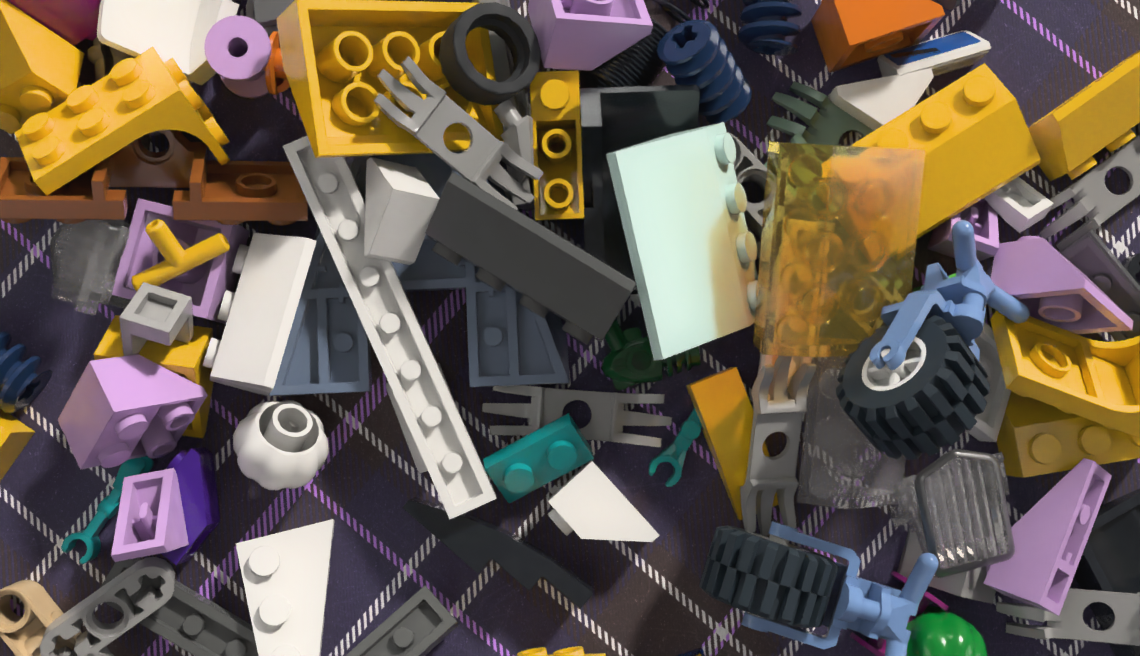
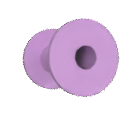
(239, 53)

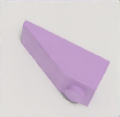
(1052, 540)

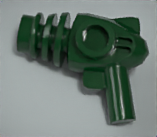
(633, 360)

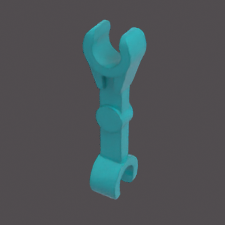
(676, 451)
(106, 509)

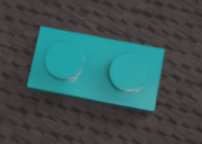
(538, 458)

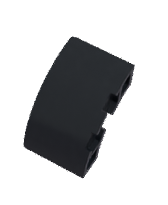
(613, 121)

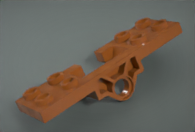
(217, 192)

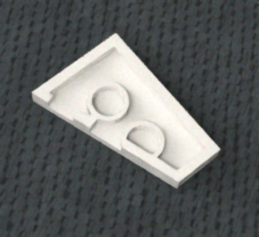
(287, 588)

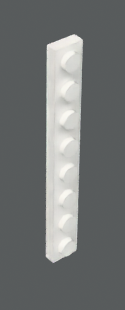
(393, 332)

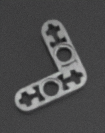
(131, 579)

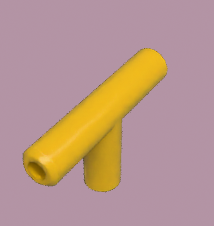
(176, 258)

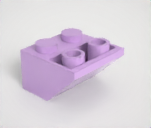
(127, 411)

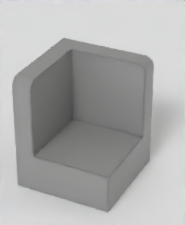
(156, 316)

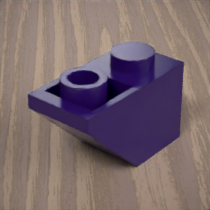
(198, 499)

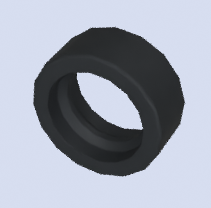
(517, 35)

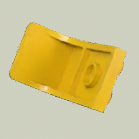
(111, 113)
(1071, 371)

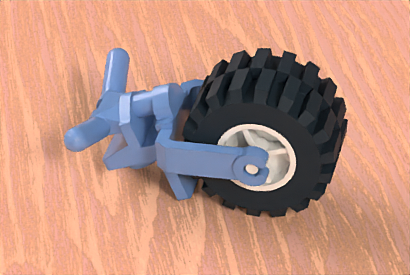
(921, 372)
(796, 588)

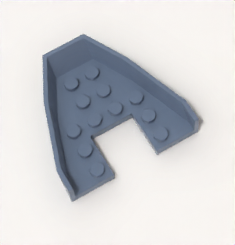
(331, 348)

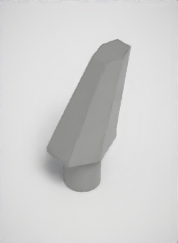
(517, 134)

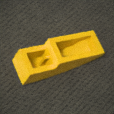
(727, 427)

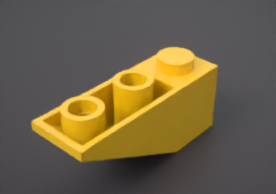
(557, 145)

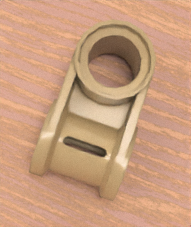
(26, 633)

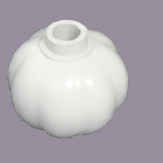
(280, 444)

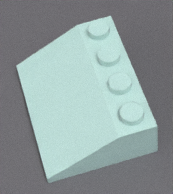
(687, 237)

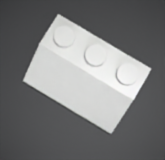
(259, 312)

